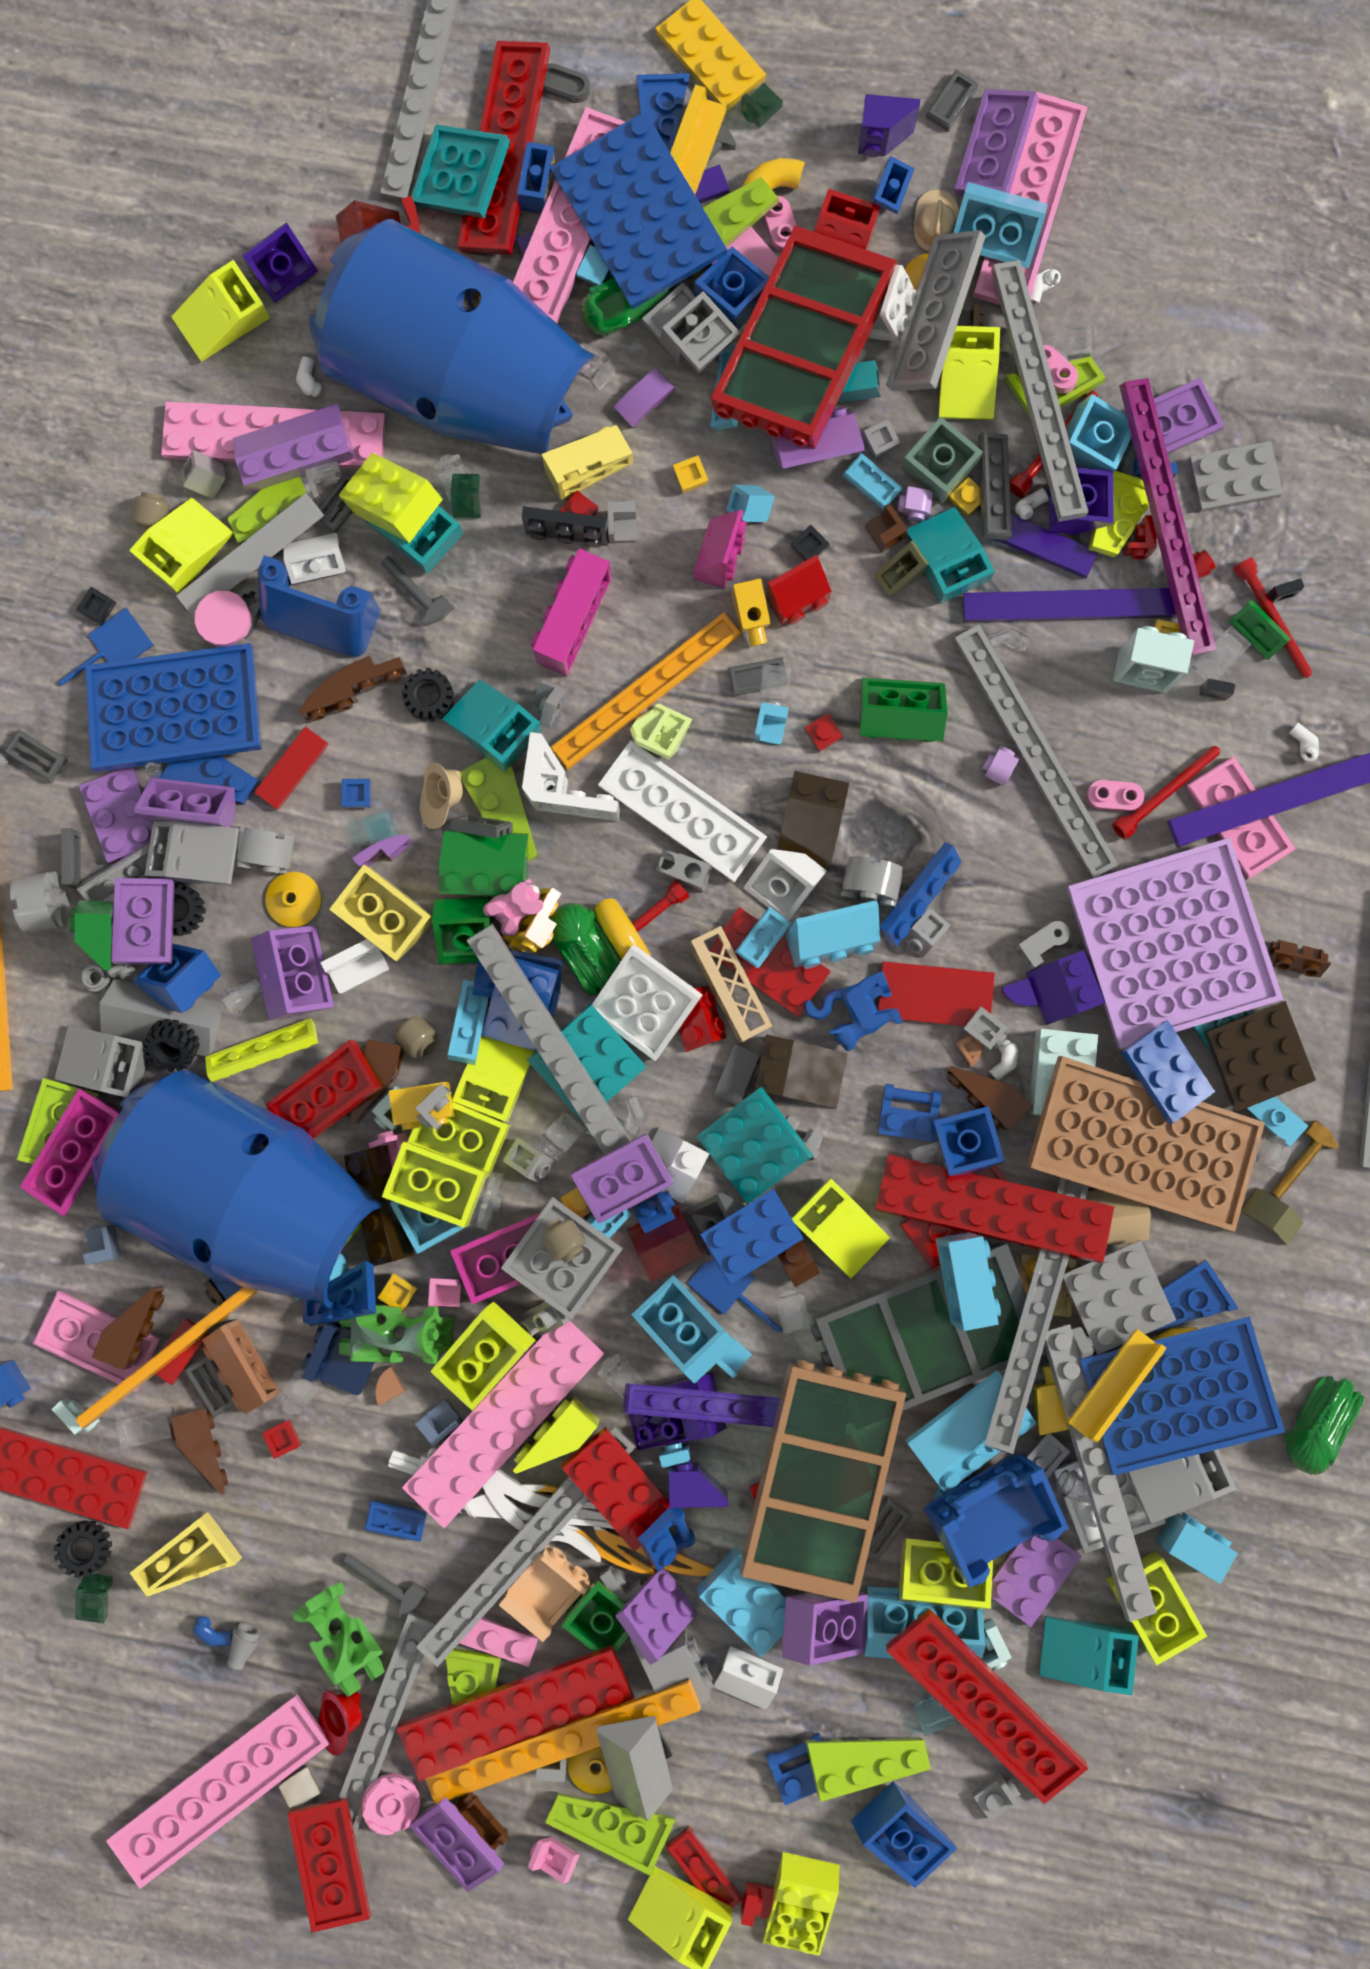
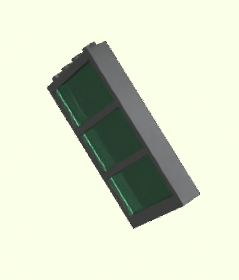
(908, 1334)

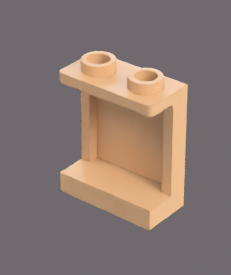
(544, 1591)

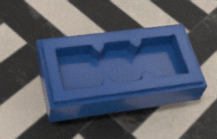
(395, 1520)

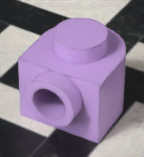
(915, 504)
(1001, 765)

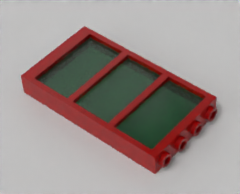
(803, 337)

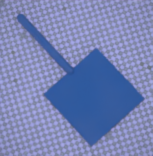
(117, 641)
(714, 1288)

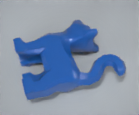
(861, 1006)

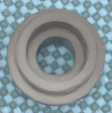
(87, 974)

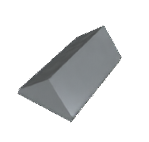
(132, 1012)
(636, 1764)

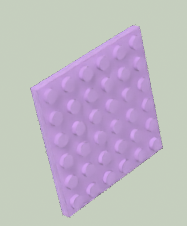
(1174, 942)

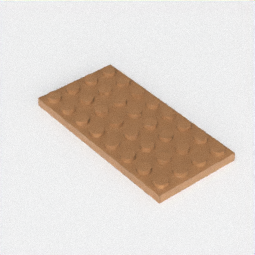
(1114, 1139)

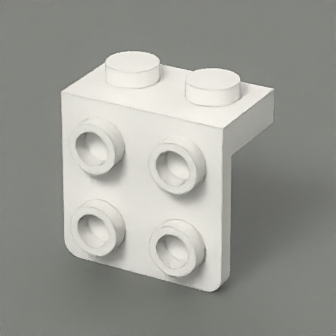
(895, 307)

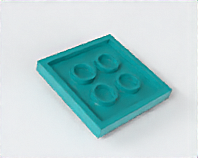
(460, 170)
(601, 1052)
(754, 1145)

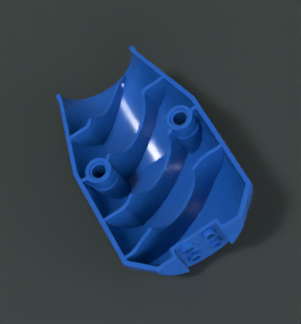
(411, 335)
(227, 1187)

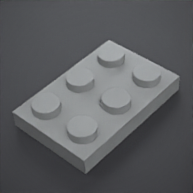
(1235, 476)

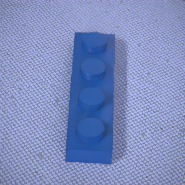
(920, 894)

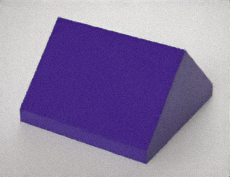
(279, 262)

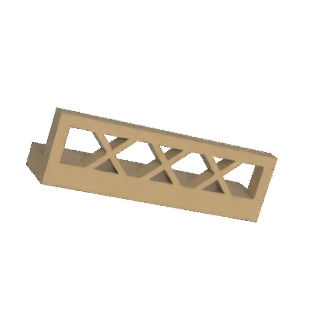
(719, 989)

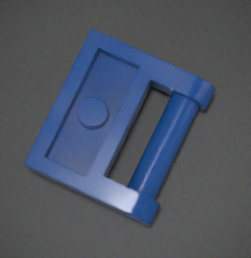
(907, 1122)
(658, 1541)
(797, 1780)

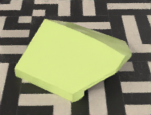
(660, 730)

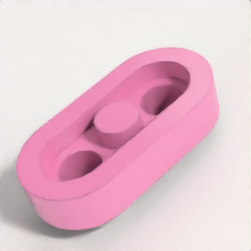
(779, 222)
(1060, 365)
(1116, 796)

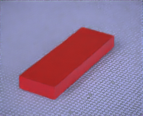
(291, 768)
(702, 1868)

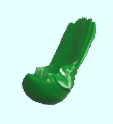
(607, 311)
(584, 946)
(1323, 1425)

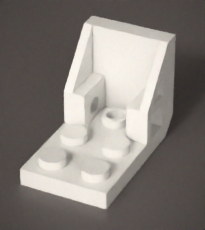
(544, 770)

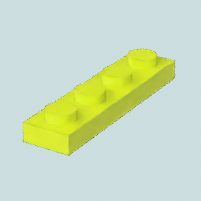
(261, 1050)

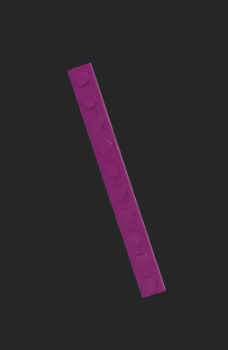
(1167, 514)

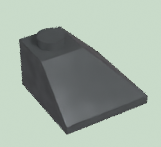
(707, 1214)

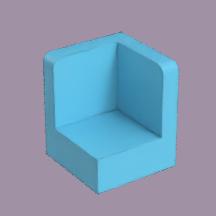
(593, 268)
(752, 500)
(771, 723)
(734, 1359)

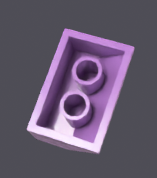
(838, 439)
(187, 802)
(291, 972)

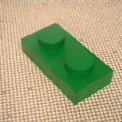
(1259, 629)

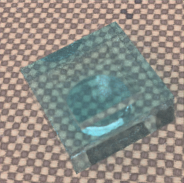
(380, 827)

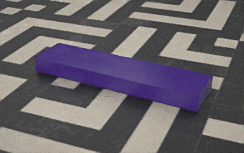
(1050, 547)

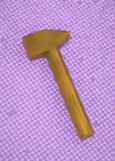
(1320, 1137)

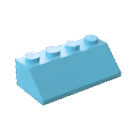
(954, 1440)
(889, 1617)

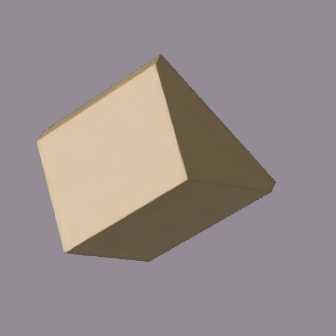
(1129, 1218)

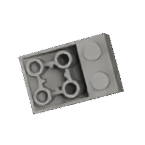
(192, 852)
(101, 1061)
(1181, 1484)

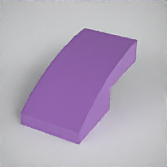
(644, 396)
(391, 847)

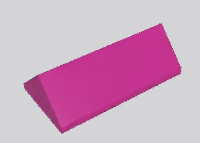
(70, 1151)

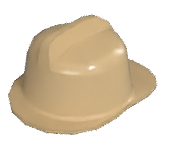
(934, 216)
(440, 791)

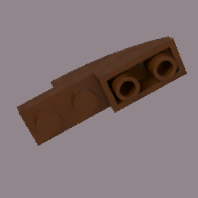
(340, 688)

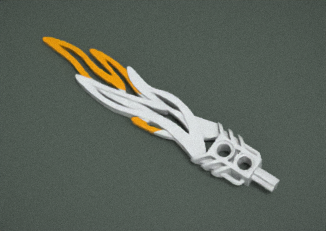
(497, 1505)

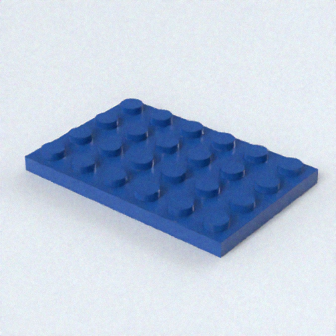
(638, 210)
(172, 707)
(1196, 1398)

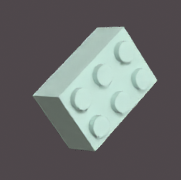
(1153, 659)
(1047, 1047)

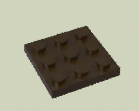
(1259, 1056)

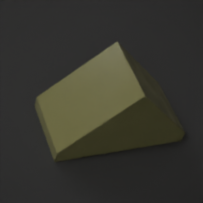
(902, 569)
(1272, 1215)

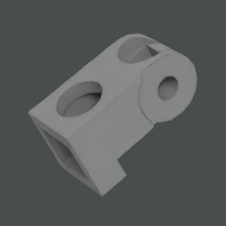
(684, 869)
(1050, 936)

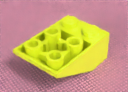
(219, 311)
(970, 374)
(181, 544)
(495, 1078)
(840, 1227)
(564, 1435)
(802, 1903)
(681, 1919)

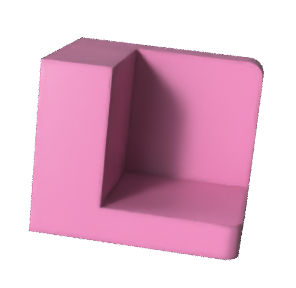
(445, 1291)

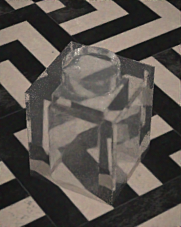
(792, 1311)

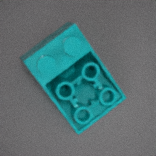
(430, 542)
(953, 554)
(493, 724)
(1089, 1654)

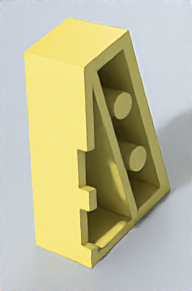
(586, 461)
(190, 1555)

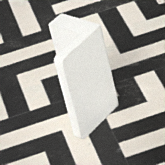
(313, 558)
(355, 966)
(748, 1678)

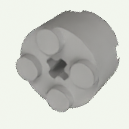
(264, 848)
(872, 881)
(39, 902)

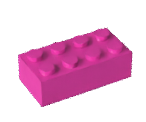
(572, 611)
(482, 1260)

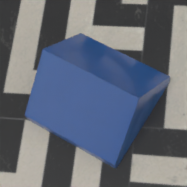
(969, 1142)

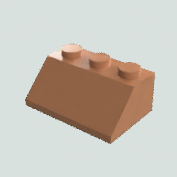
(240, 1366)

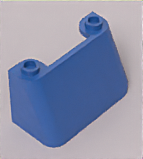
(336, 627)
(995, 1515)

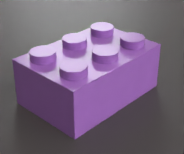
(823, 1628)

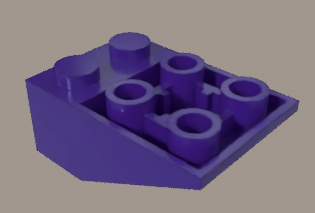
(660, 1431)

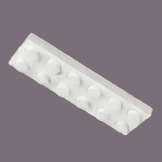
(682, 811)

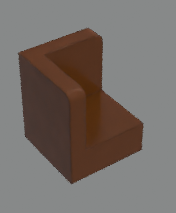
(886, 528)

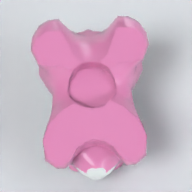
(514, 906)

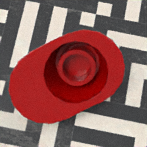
(339, 1718)

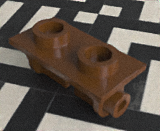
(1310, 962)
(482, 1820)

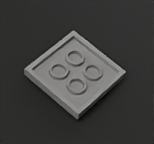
(556, 1282)
(1118, 1297)

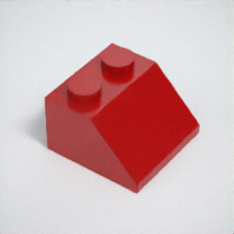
(799, 591)

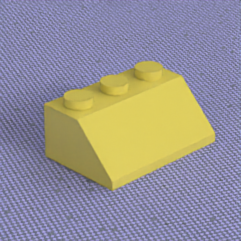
(382, 913)

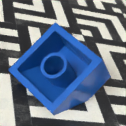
(733, 286)
(180, 983)

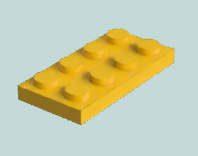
(710, 53)

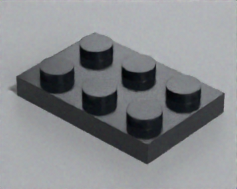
(565, 526)

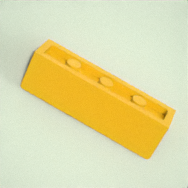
(697, 136)
(1115, 1385)

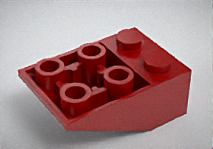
(847, 219)

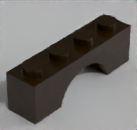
(382, 1234)

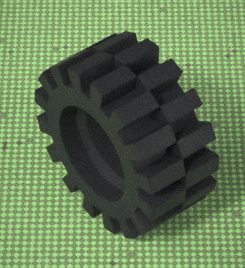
(421, 679)
(194, 913)
(166, 1055)
(68, 1558)

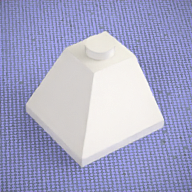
(784, 881)
(681, 1160)

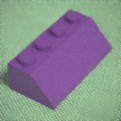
(291, 448)

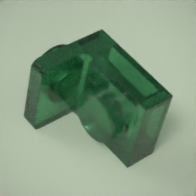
(760, 105)
(465, 496)
(93, 1598)

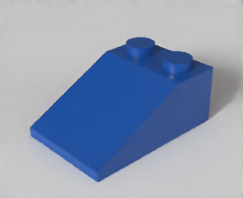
(902, 1835)

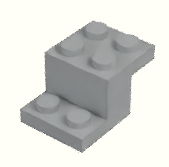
(691, 327)
(678, 1663)

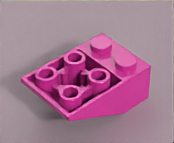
(720, 549)

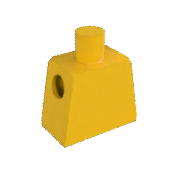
(750, 598)
(1047, 1406)

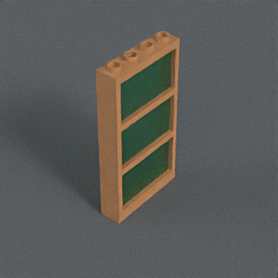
(822, 1481)

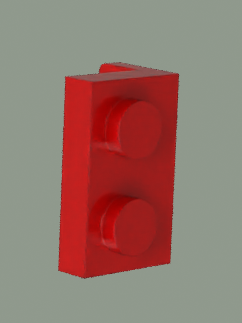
(703, 1023)

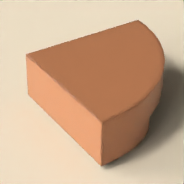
(969, 1049)
(388, 1386)

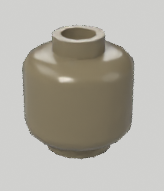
(148, 510)
(416, 1037)
(563, 1240)

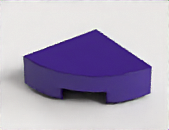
(1020, 993)

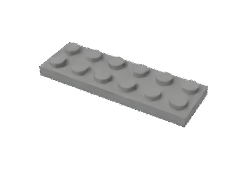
(935, 311)

